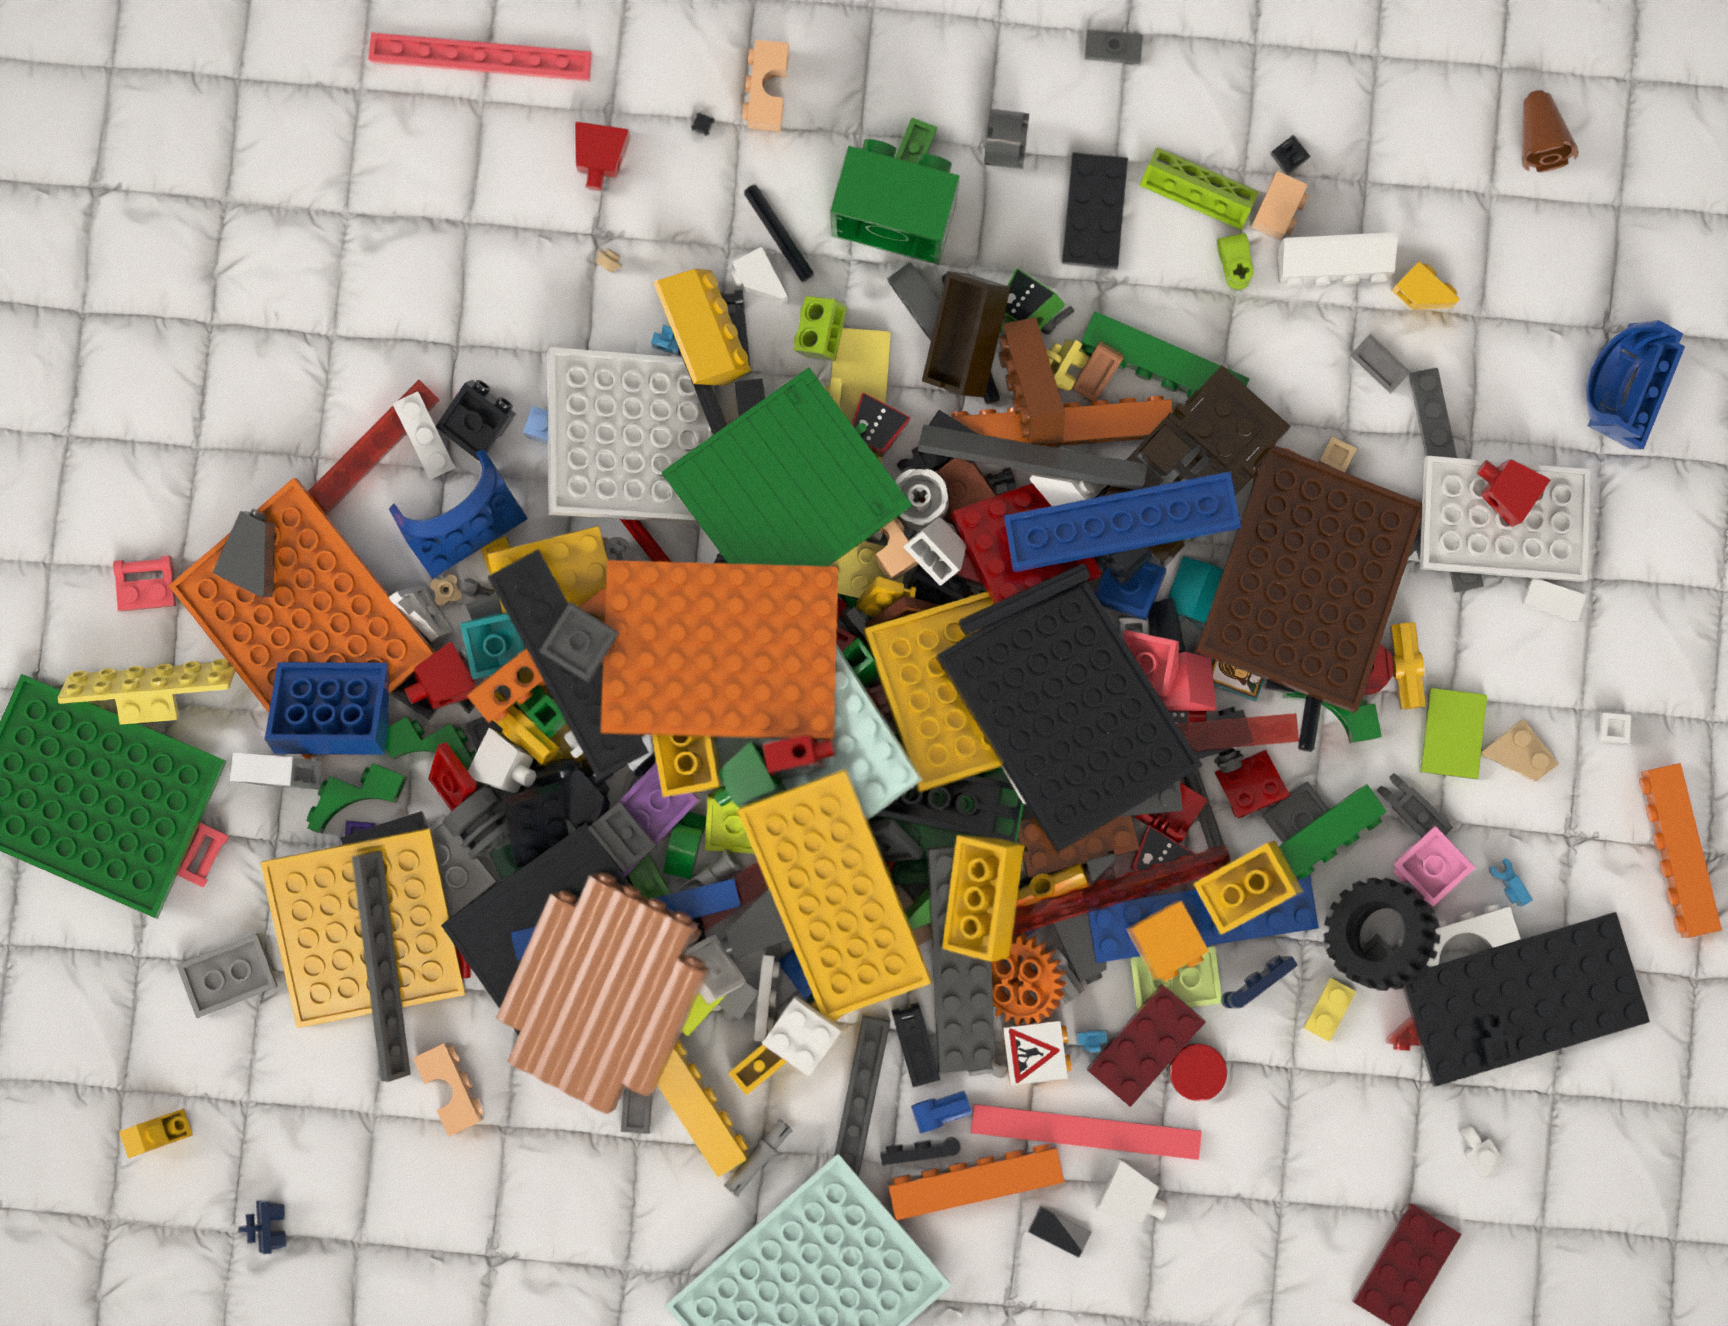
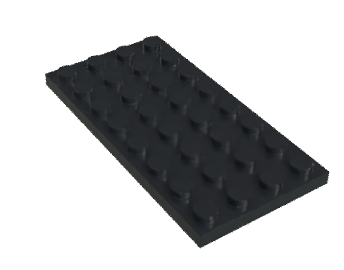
(1547, 987)

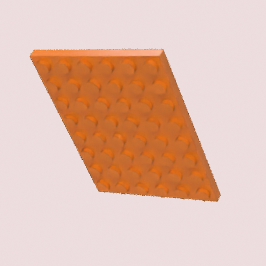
(321, 605)
(720, 650)

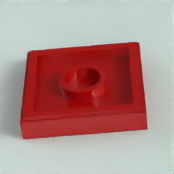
(450, 777)

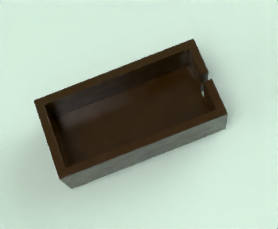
(966, 334)

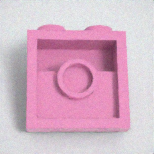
(1433, 866)

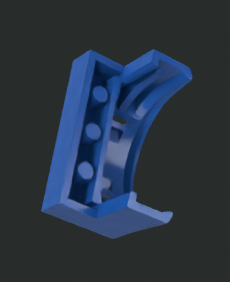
(1658, 357)
(465, 528)

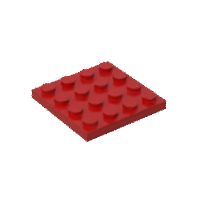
(987, 542)

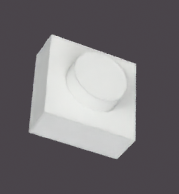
(1615, 728)

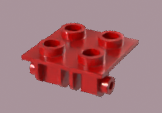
(1252, 785)
(1177, 823)

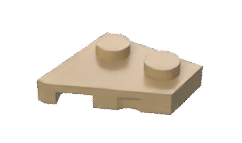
(1521, 752)

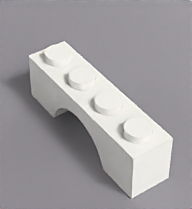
(1493, 927)

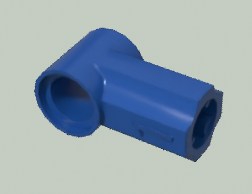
(935, 1112)

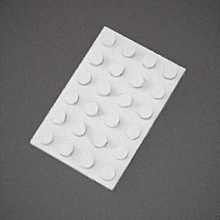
(1470, 537)

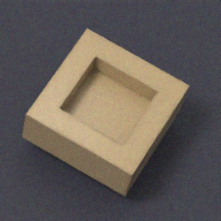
(1337, 454)

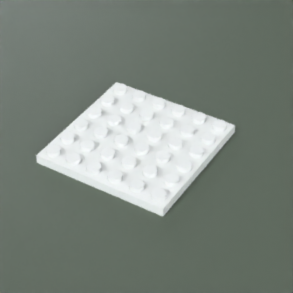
(615, 431)

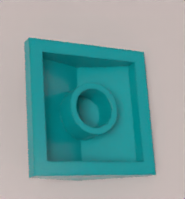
(1195, 588)
(490, 643)

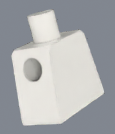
(938, 550)
(501, 764)
(1130, 1195)

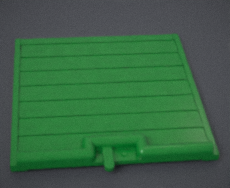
(788, 482)

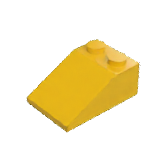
(1248, 887)

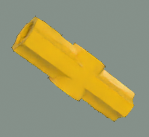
(1408, 665)
(526, 734)
(1057, 883)

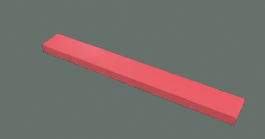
(480, 56)
(1086, 1131)

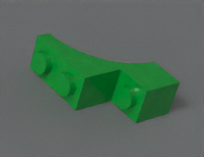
(1359, 725)
(406, 738)
(338, 794)

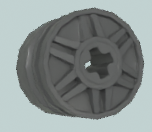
(479, 822)

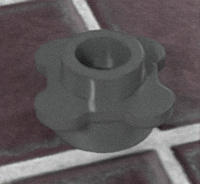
(1229, 760)

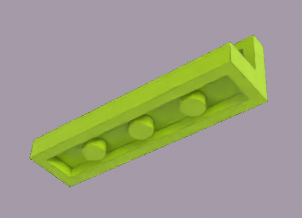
(1197, 190)

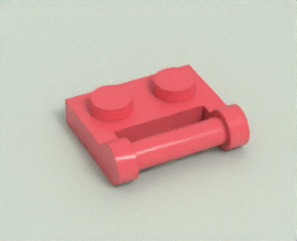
(144, 593)
(199, 877)

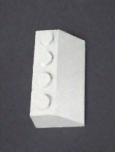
(1337, 258)

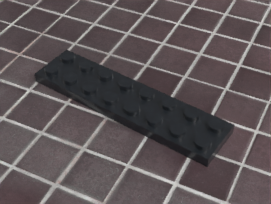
(534, 608)

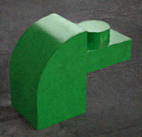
(543, 712)
(684, 845)

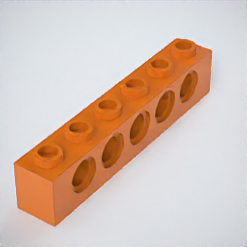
(483, 694)

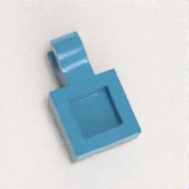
(665, 341)
(1515, 889)
(1091, 1040)

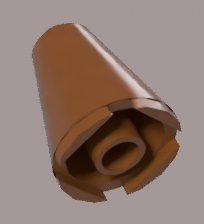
(1545, 135)

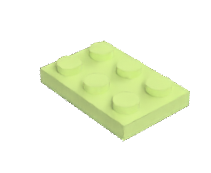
(1193, 985)

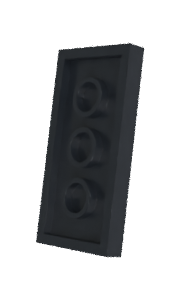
(1094, 211)

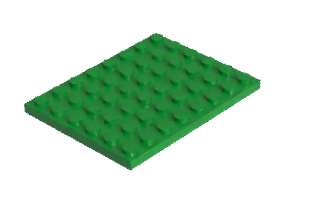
(99, 796)

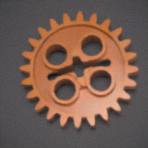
(1043, 983)

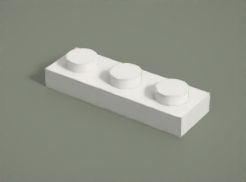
(423, 435)
(766, 997)

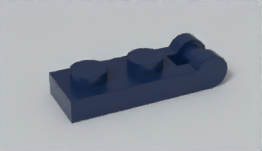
(1259, 982)

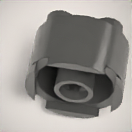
(1006, 138)

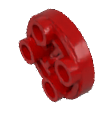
(1198, 1072)

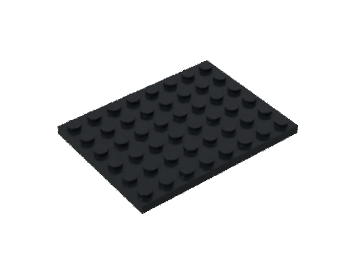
(1069, 713)

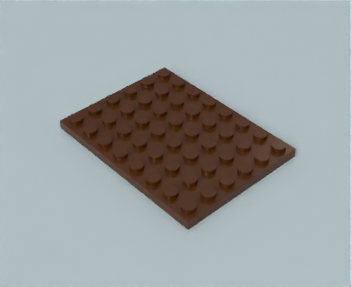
(1311, 578)

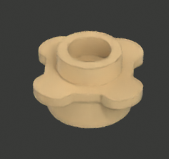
(450, 583)

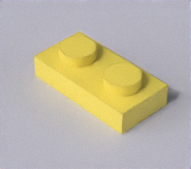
(1329, 1009)

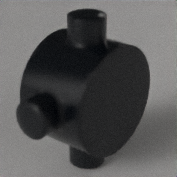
(702, 124)

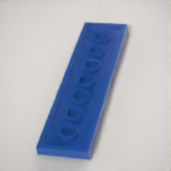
(1122, 522)
(1113, 942)

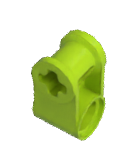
(1235, 255)

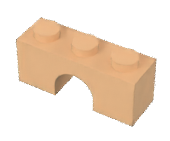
(768, 61)
(894, 559)
(463, 1108)

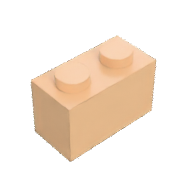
(1280, 205)

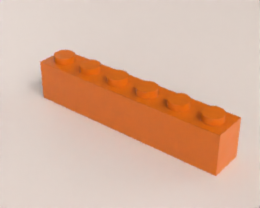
(1680, 851)
(976, 1182)

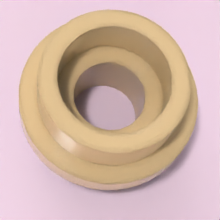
(608, 260)

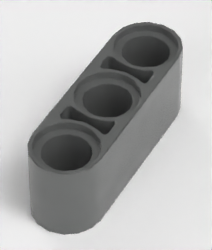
(916, 297)

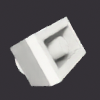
(758, 276)

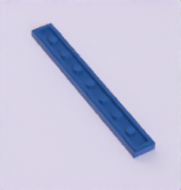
(694, 902)

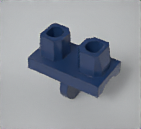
(266, 1239)

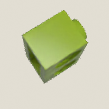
(826, 328)

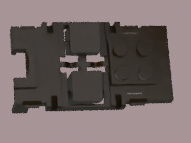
(1225, 425)

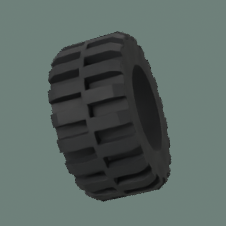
(1346, 927)

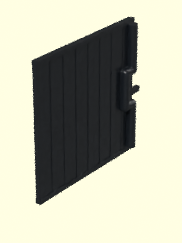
(517, 903)

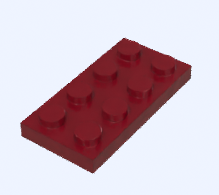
(1146, 1045)
(1406, 1267)

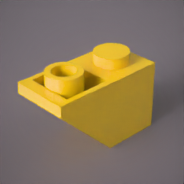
(1424, 290)
(155, 1133)

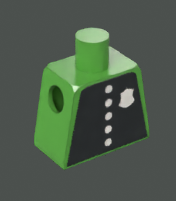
(1030, 300)

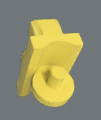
(1062, 357)

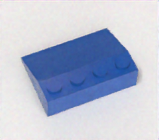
(329, 708)

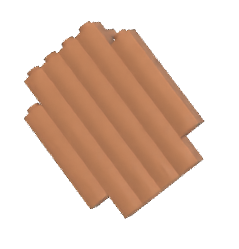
(603, 992)

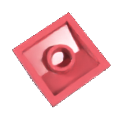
(1156, 657)
(1192, 685)

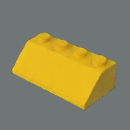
(703, 327)
(687, 764)
(983, 897)

